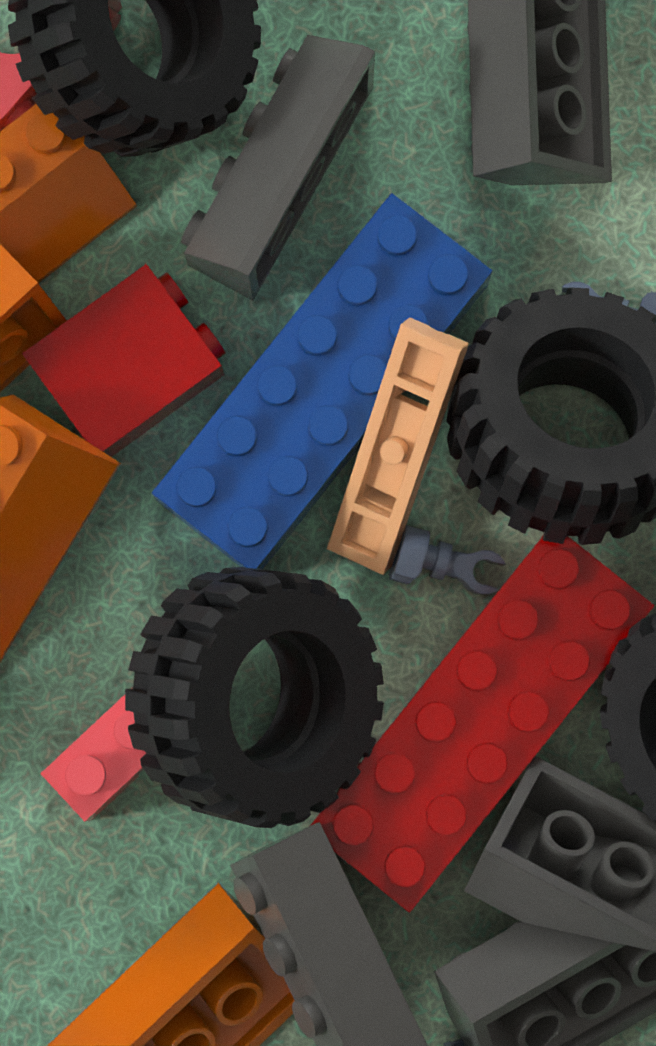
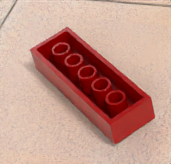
(481, 718)

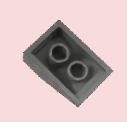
(571, 860)

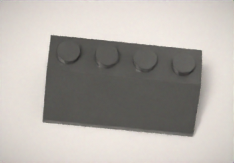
(539, 91)
(280, 163)
(323, 944)
(547, 989)

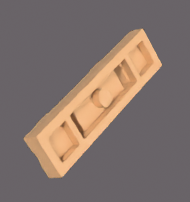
(397, 445)

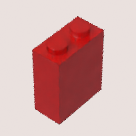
(127, 360)

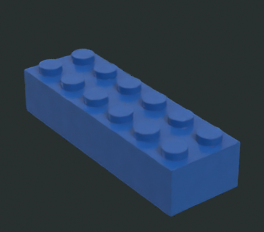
(316, 385)

